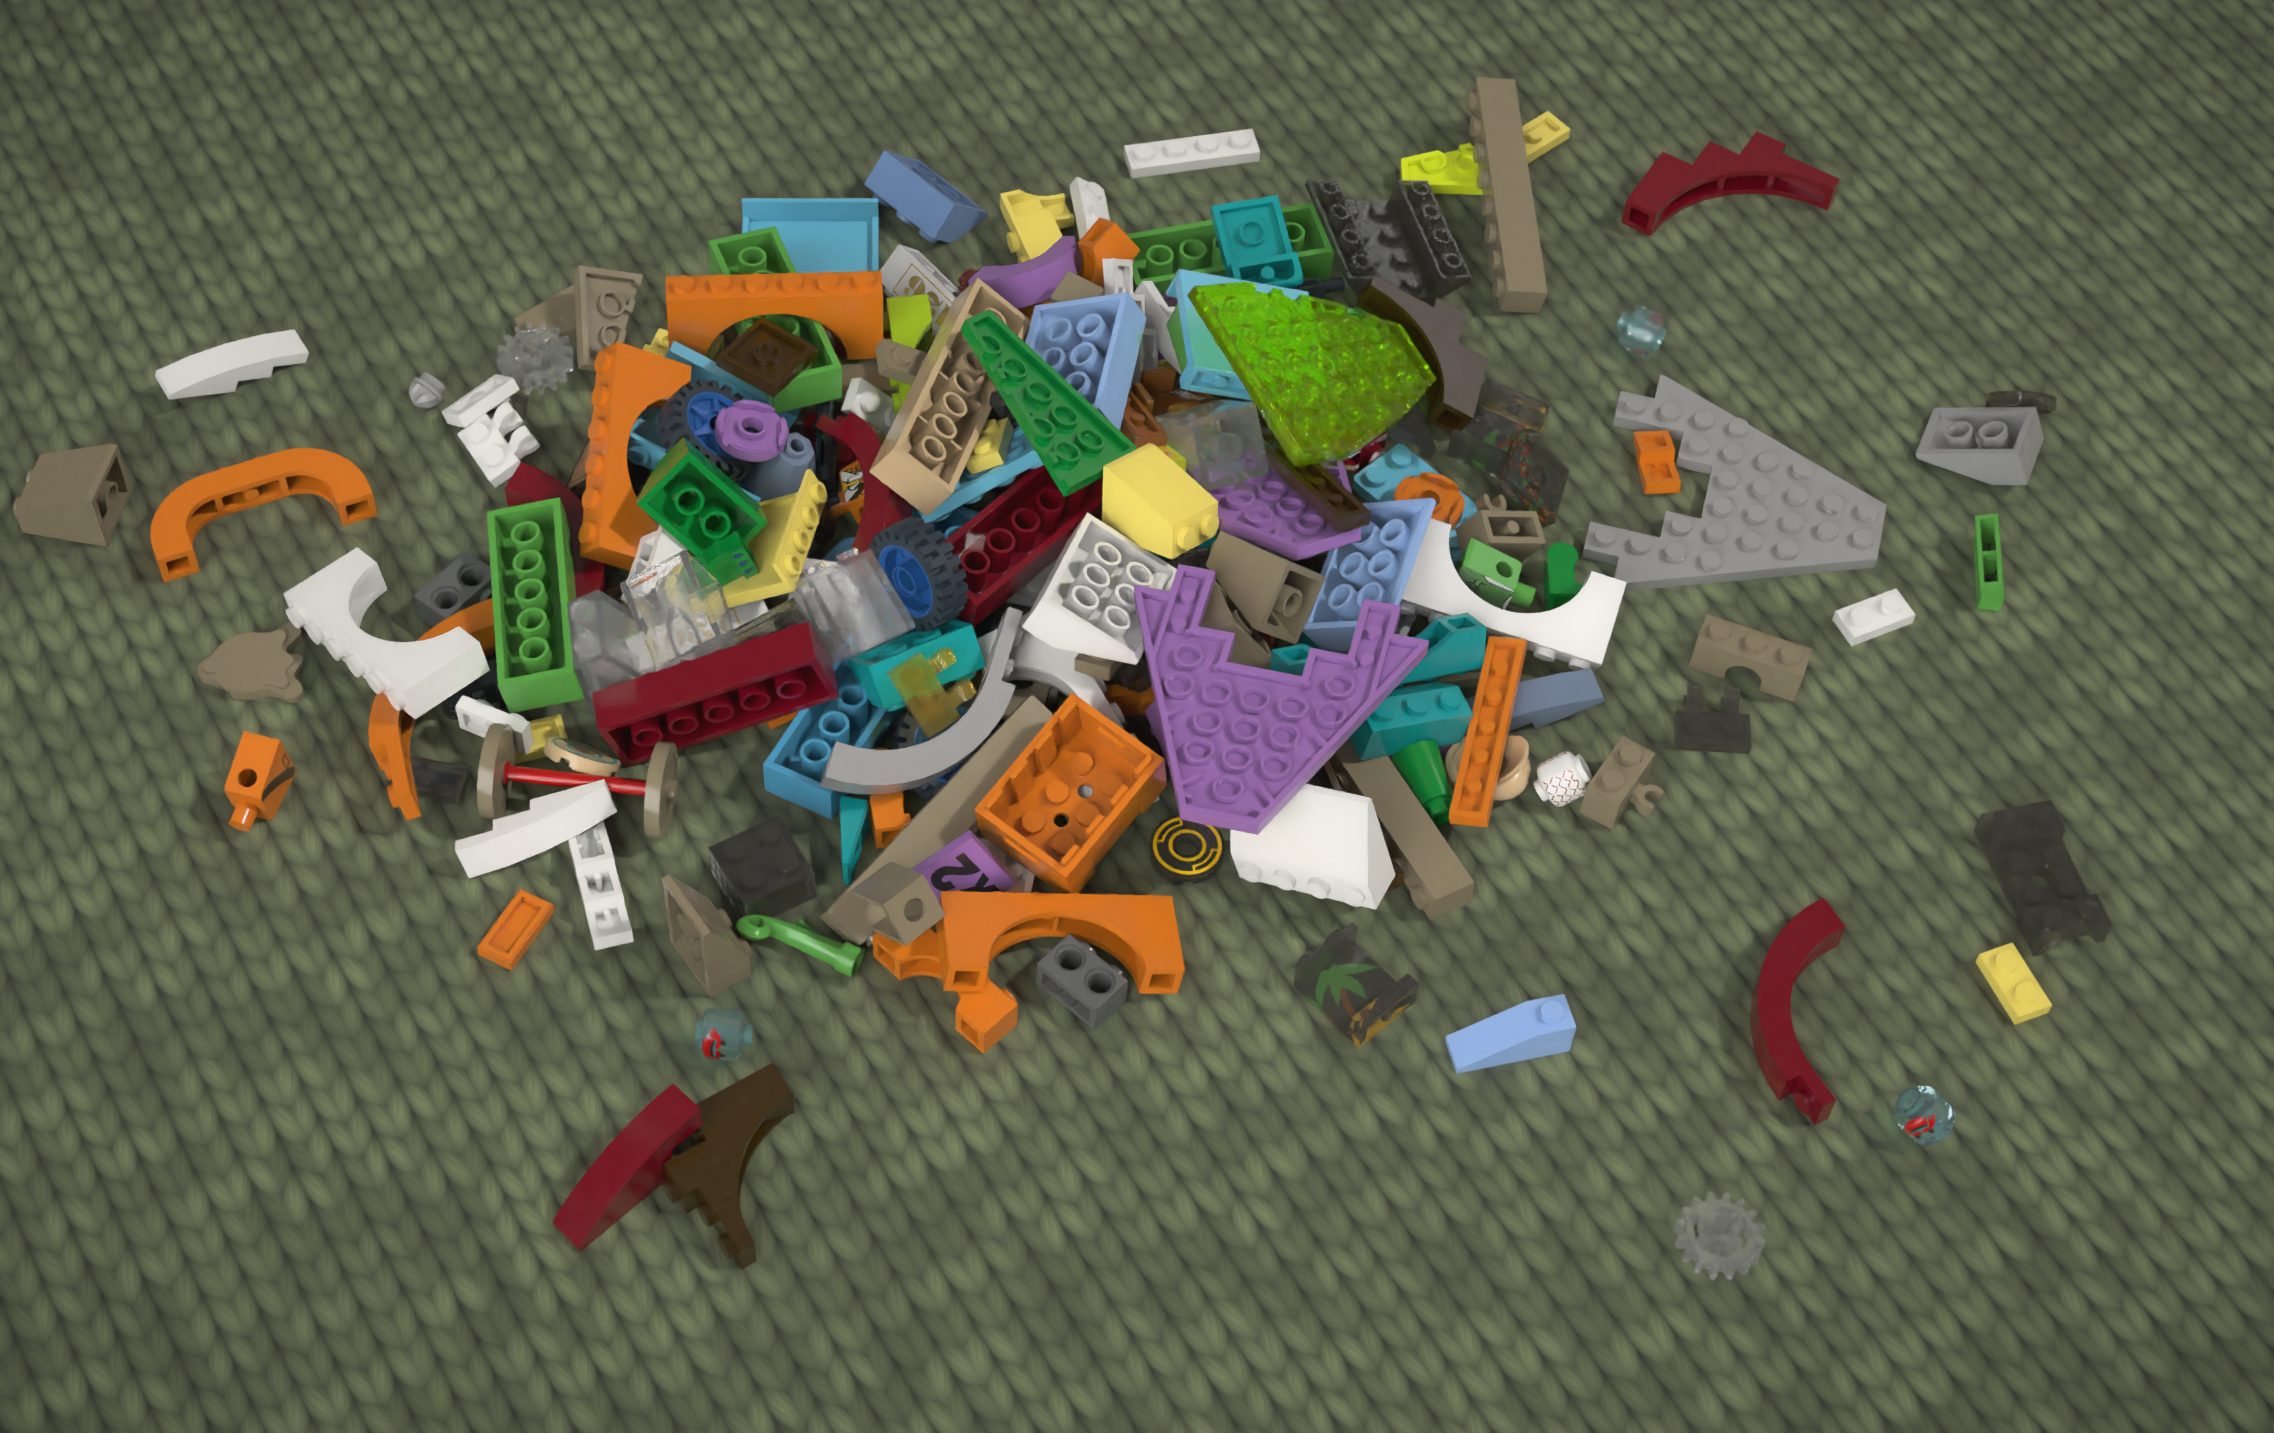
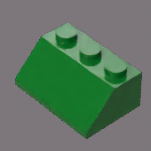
(698, 500)

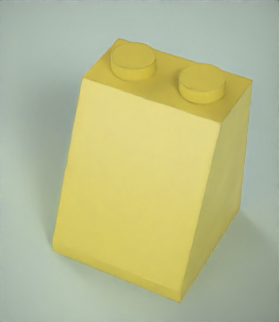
(1157, 503)

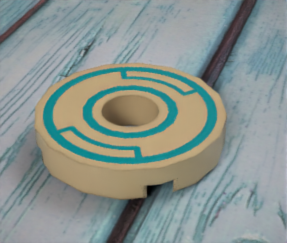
(582, 757)

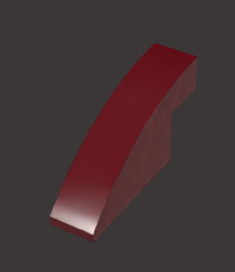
(628, 1167)

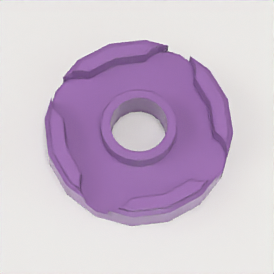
(746, 445)

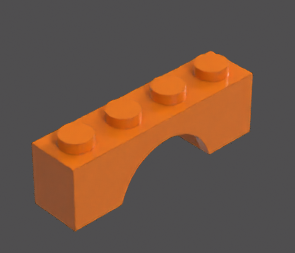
(1100, 242)
(979, 1015)

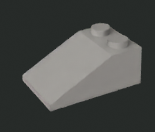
(1984, 442)

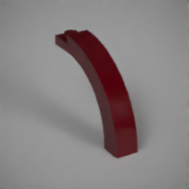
(534, 485)
(881, 504)
(1772, 1031)

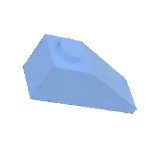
(1514, 1035)

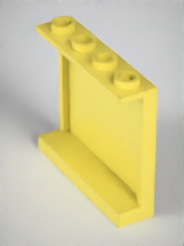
(781, 544)

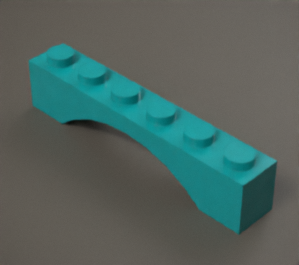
(1453, 648)

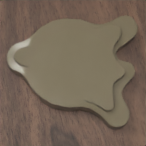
(257, 665)

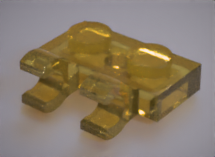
(924, 694)

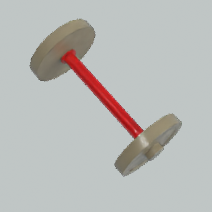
(498, 771)

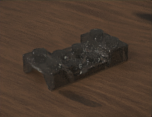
(2028, 844)

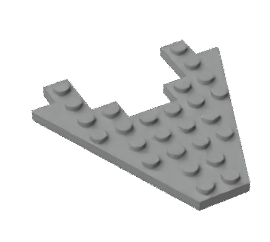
(1761, 510)

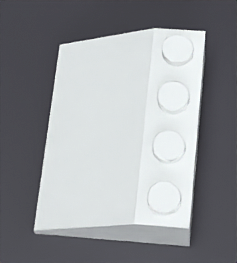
(1090, 594)
(1320, 846)

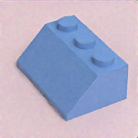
(923, 198)

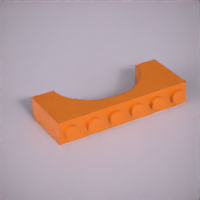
(840, 300)
(624, 387)
(1131, 928)

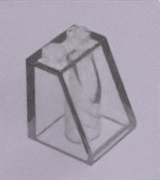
(1218, 441)
(853, 605)
(679, 610)
(605, 643)

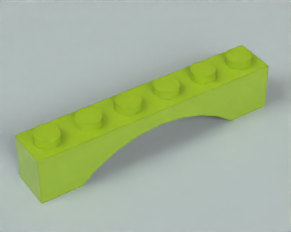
(909, 324)

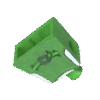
(1493, 576)

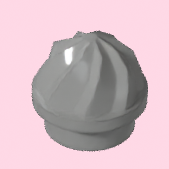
(426, 391)

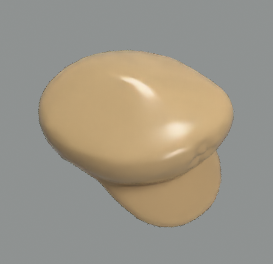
(1513, 772)

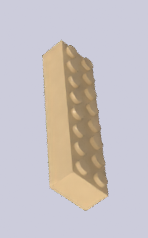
(943, 407)

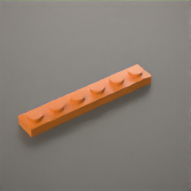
(1487, 732)

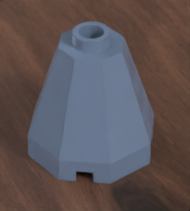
(784, 472)

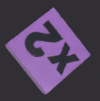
(965, 867)

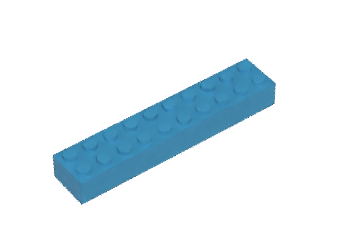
(803, 751)

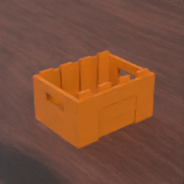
(1070, 752)

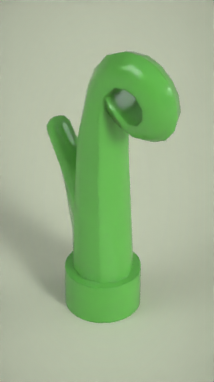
(844, 957)

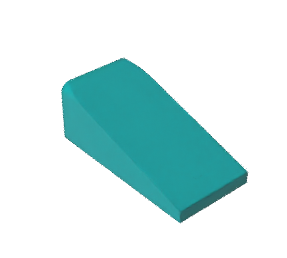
(854, 827)

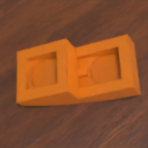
(1656, 462)

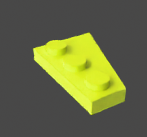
(1445, 172)

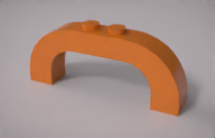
(248, 486)

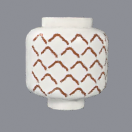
(1562, 778)

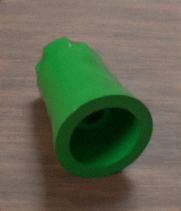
(1425, 775)

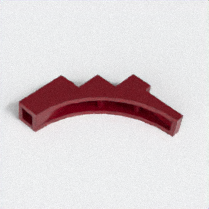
(1719, 172)

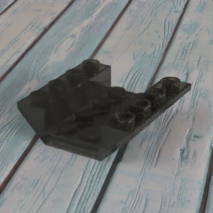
(1391, 239)

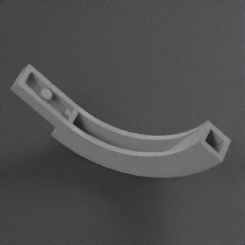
(897, 770)

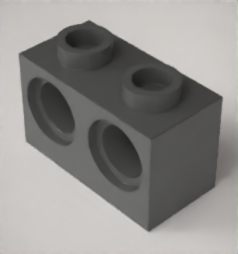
(454, 589)
(1075, 986)

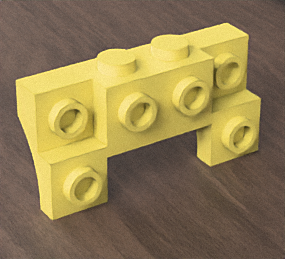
(1034, 222)

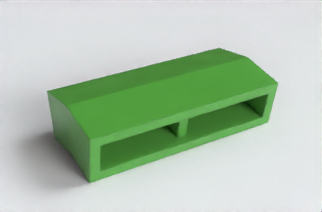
(1988, 594)

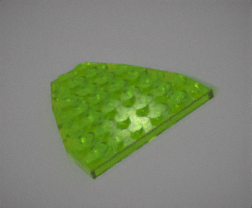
(1314, 369)

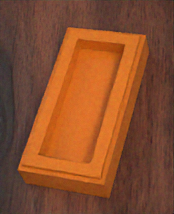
(515, 929)

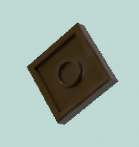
(767, 357)

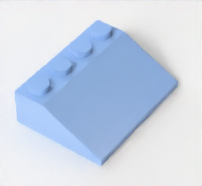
(1091, 347)
(1368, 569)

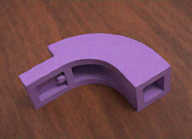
(1034, 279)

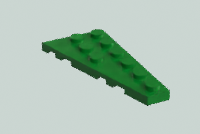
(1054, 416)

